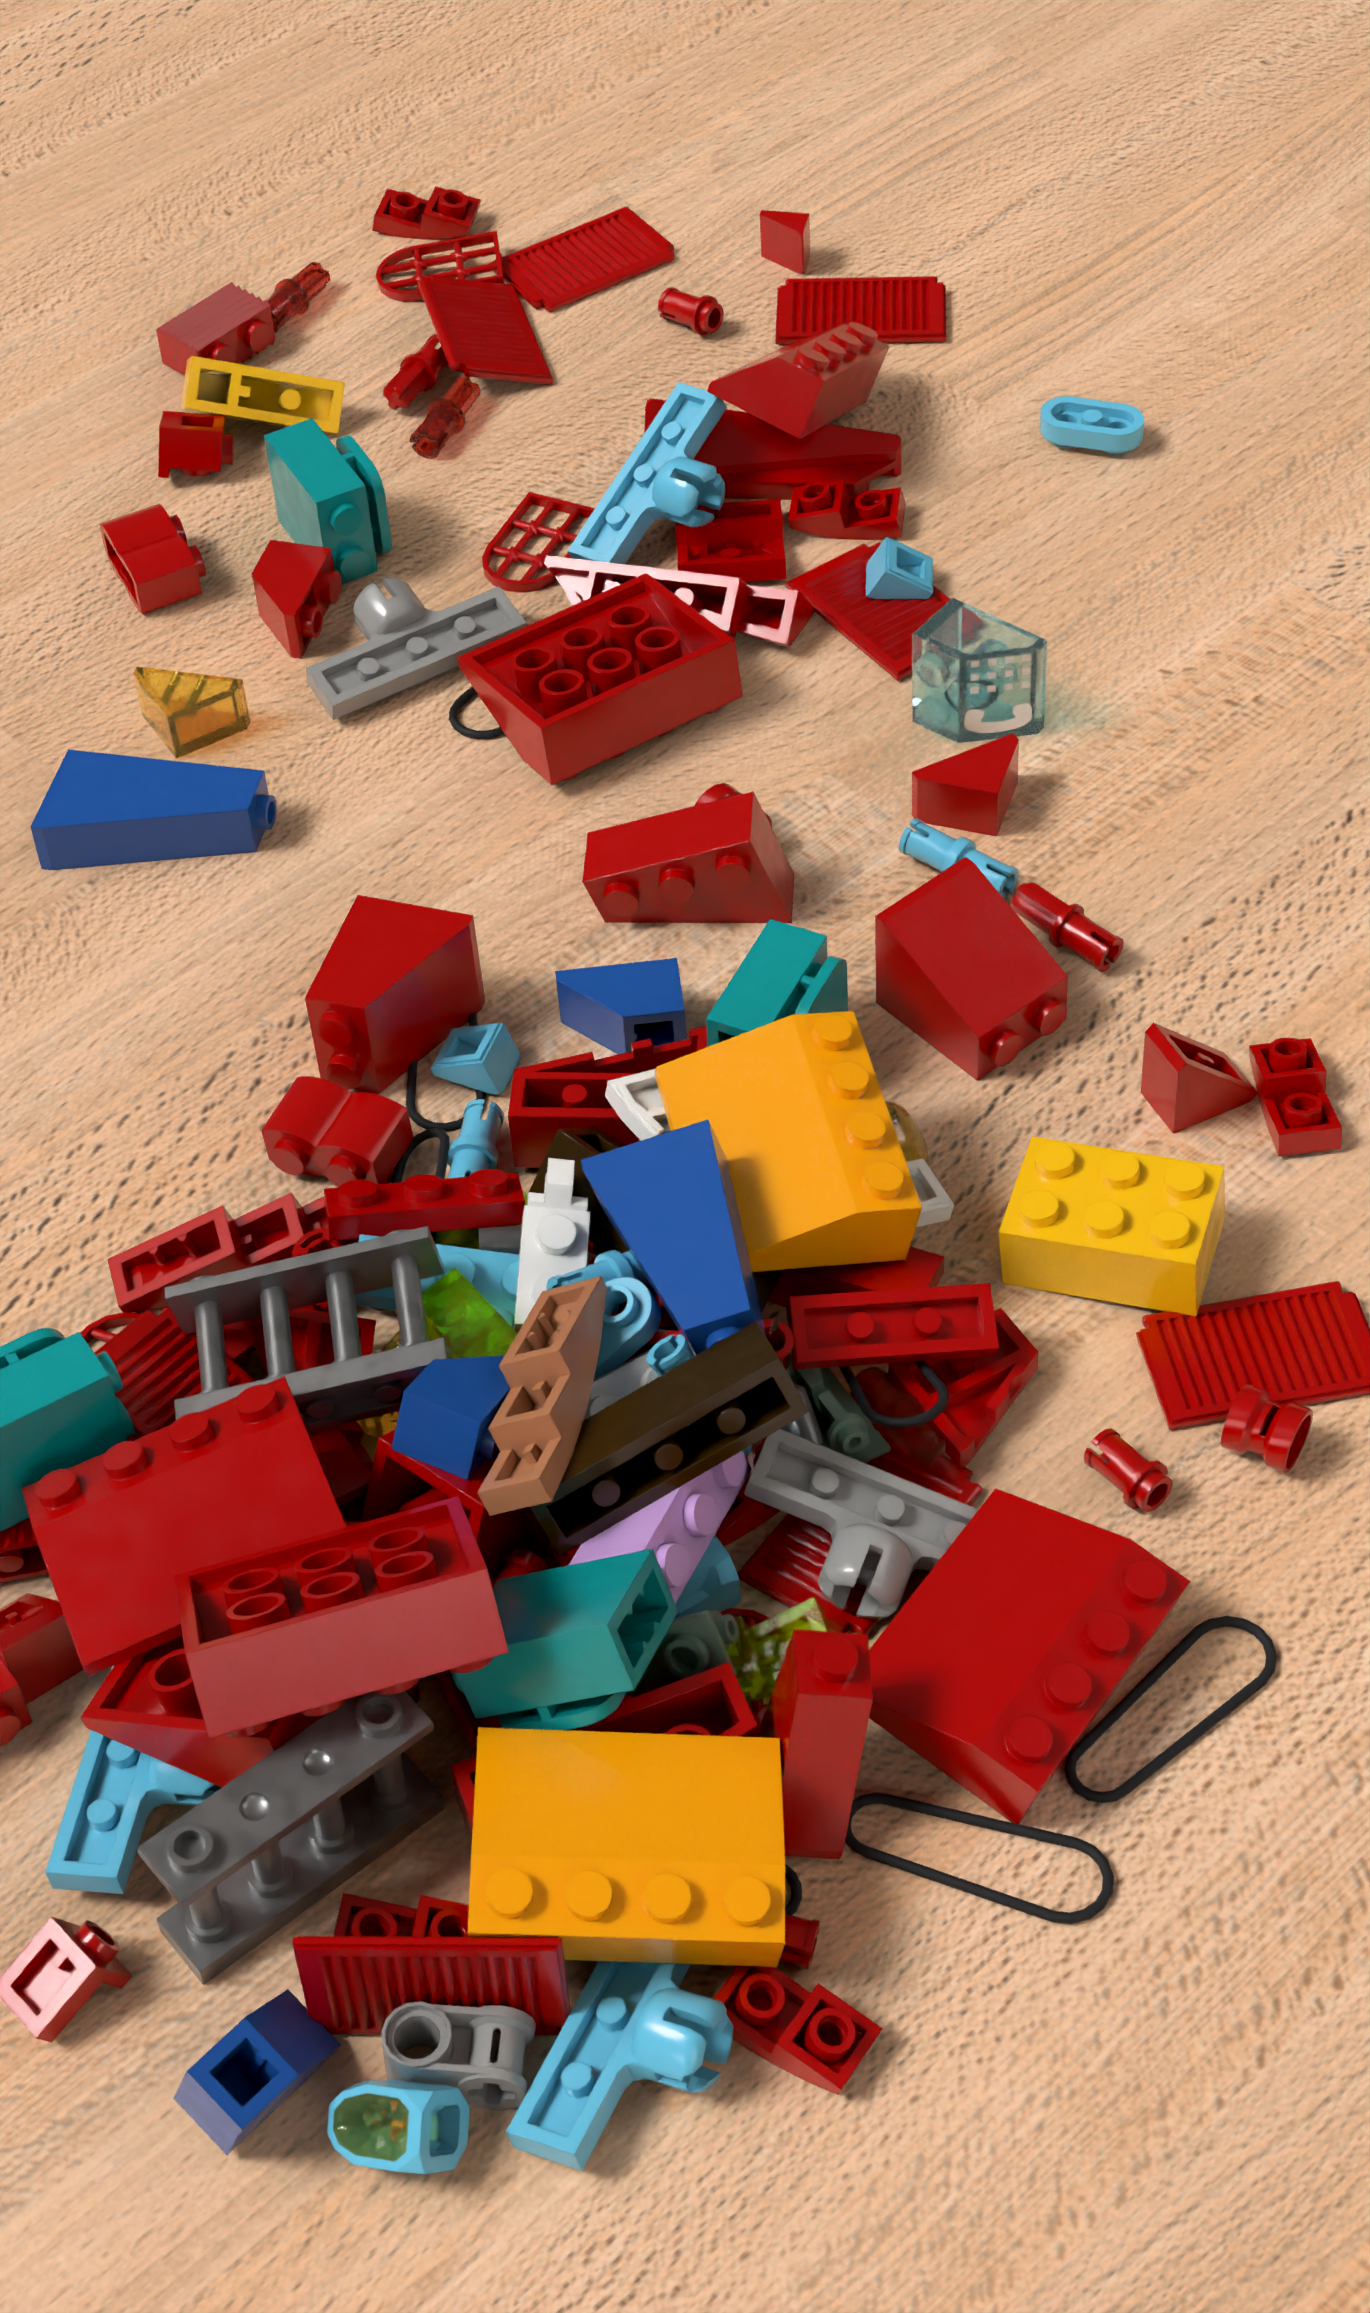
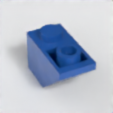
(624, 1003)
(449, 1414)
(254, 2070)

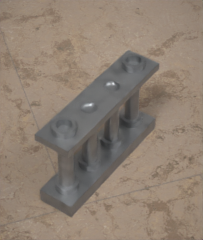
(353, 1384)
(291, 1829)

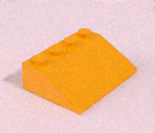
(802, 1141)
(630, 1845)

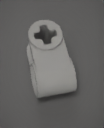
(463, 2050)

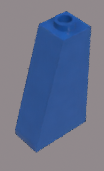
(148, 810)
(683, 1228)

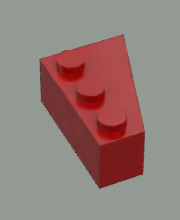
(691, 867)
(573, 1091)

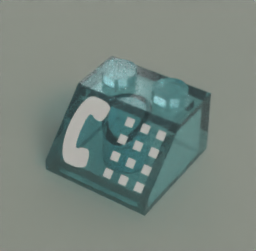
(977, 676)

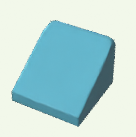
(899, 572)
(478, 1058)

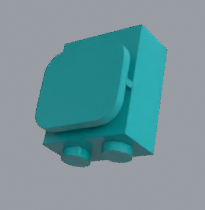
(329, 496)
(779, 978)
(53, 1411)
(572, 1642)

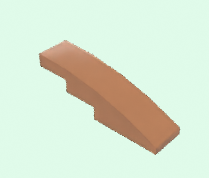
(551, 1386)

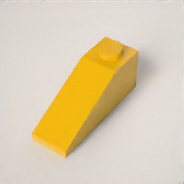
(261, 394)

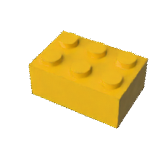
(1113, 1225)

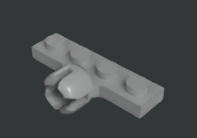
(406, 644)
(875, 1519)

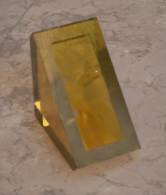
(191, 707)

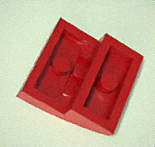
(739, 542)

